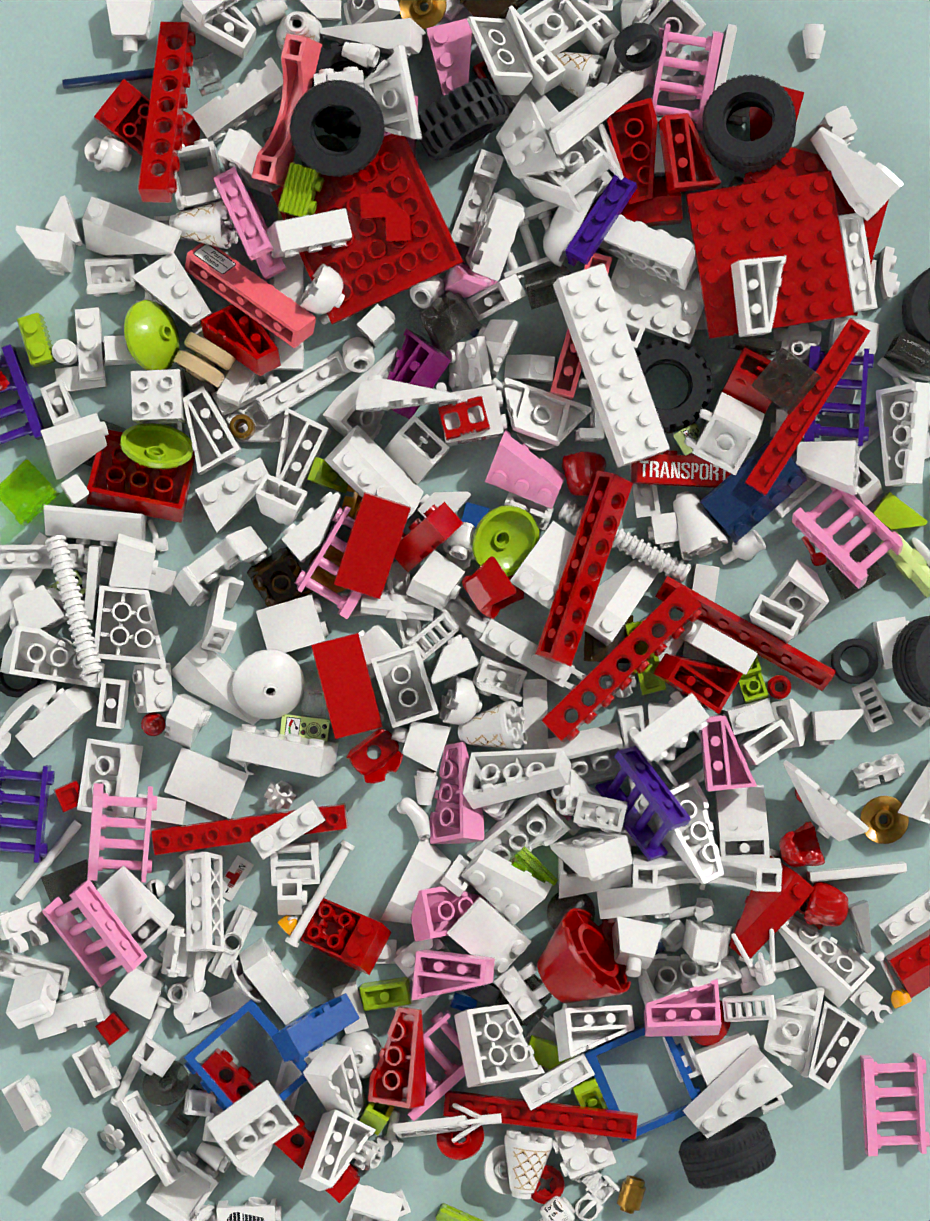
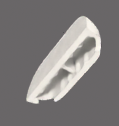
(567, 223)

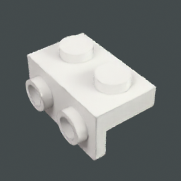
(110, 275)
(499, 679)
(153, 687)
(97, 1069)

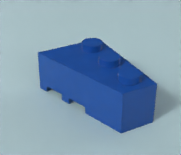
(315, 1027)

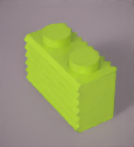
(300, 191)
(36, 339)

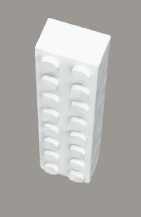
(610, 365)

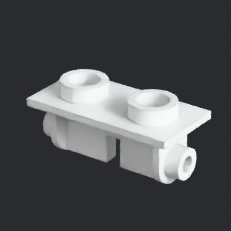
(539, 512)
(868, 772)
(175, 952)

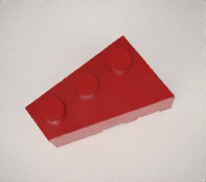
(684, 157)
(242, 339)
(426, 535)
(706, 681)

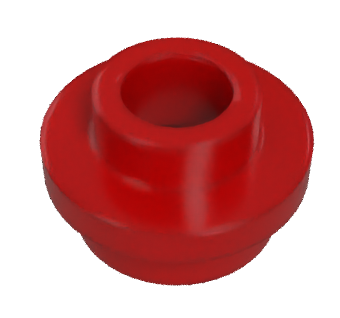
(786, 687)

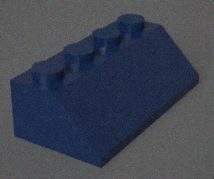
(739, 506)

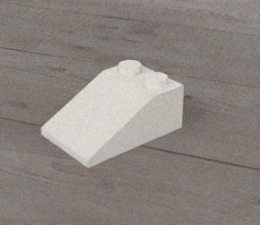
(545, 564)
(404, 685)
(594, 853)
(489, 934)

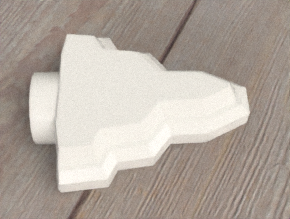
(567, 795)

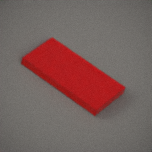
(372, 545)
(346, 686)

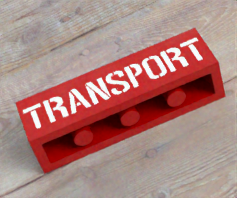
(677, 471)

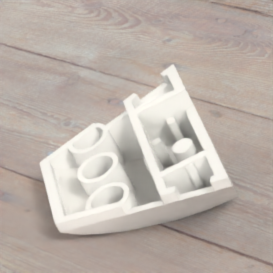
(423, 872)

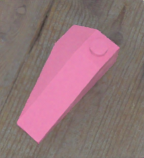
(465, 282)
(453, 817)
(438, 911)

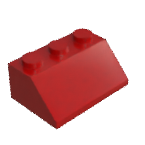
(912, 964)

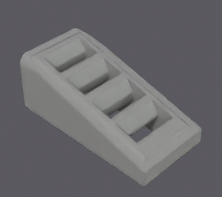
(861, 923)

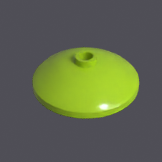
(151, 335)
(156, 445)
(518, 537)

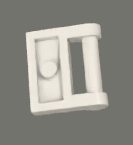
(306, 870)

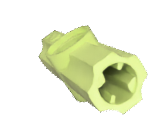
(912, 566)

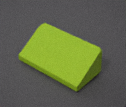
(385, 993)
(450, 1213)

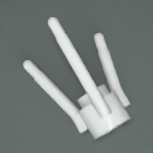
(763, 968)

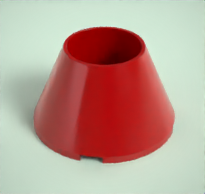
(580, 961)

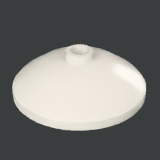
(264, 671)

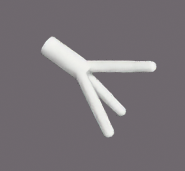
(896, 373)
(478, 1121)

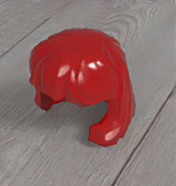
(581, 471)
(801, 847)
(826, 905)

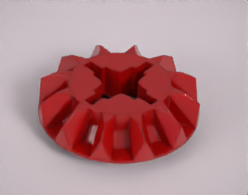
(556, 1185)

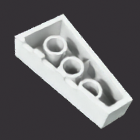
(513, 774)
(736, 1092)

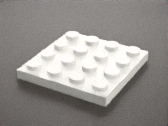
(656, 302)

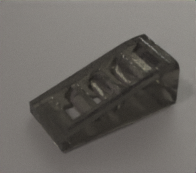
(175, 1114)

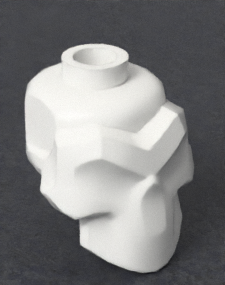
(107, 154)
(459, 546)

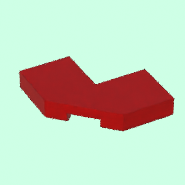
(396, 219)

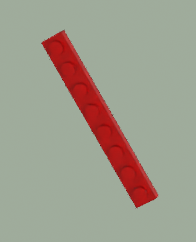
(803, 415)
(756, 639)
(546, 1116)

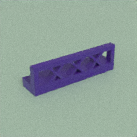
(600, 220)

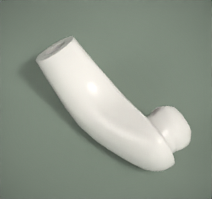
(417, 815)

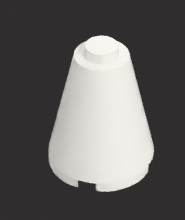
(696, 527)

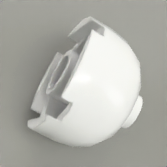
(323, 291)
(460, 701)
(365, 1050)

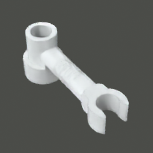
(750, 984)

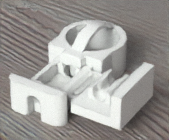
(600, 1190)

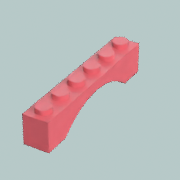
(299, 65)

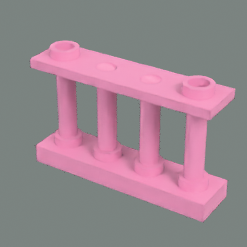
(707, 68)
(248, 222)
(840, 555)
(344, 603)
(100, 821)
(106, 924)
(453, 1072)
(873, 1117)

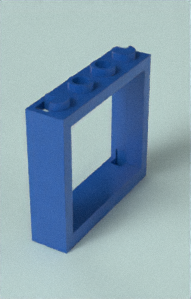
(676, 1050)
(209, 1084)

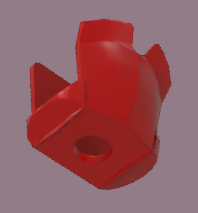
(491, 588)
(376, 769)

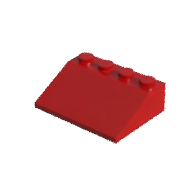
(146, 489)

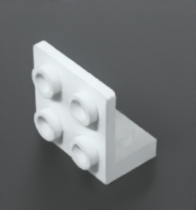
(599, 813)
(27, 1102)

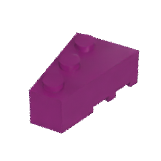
(417, 365)

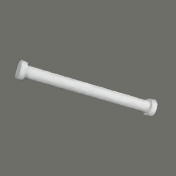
(319, 894)
(162, 1005)

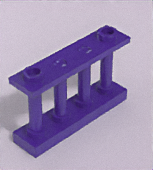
(26, 402)
(862, 433)
(46, 778)
(656, 793)

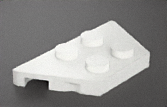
(395, 95)
(527, 142)
(541, 412)
(795, 1028)

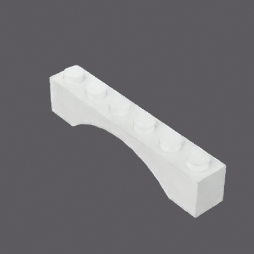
(745, 872)

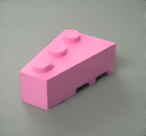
(451, 53)
(524, 473)
(722, 757)
(448, 972)
(686, 1013)

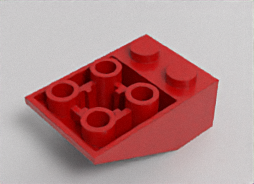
(126, 115)
(744, 373)
(346, 935)

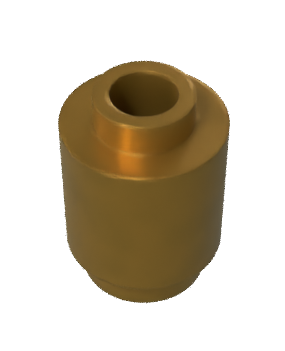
(240, 419)
(631, 1194)

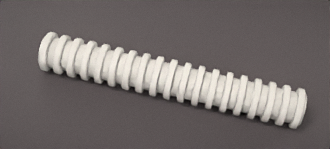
(633, 546)
(73, 605)

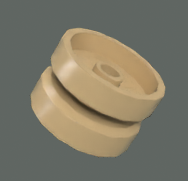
(203, 361)

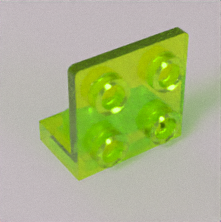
(26, 492)

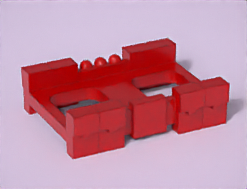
(466, 426)

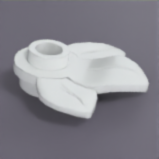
(798, 336)
(190, 1002)

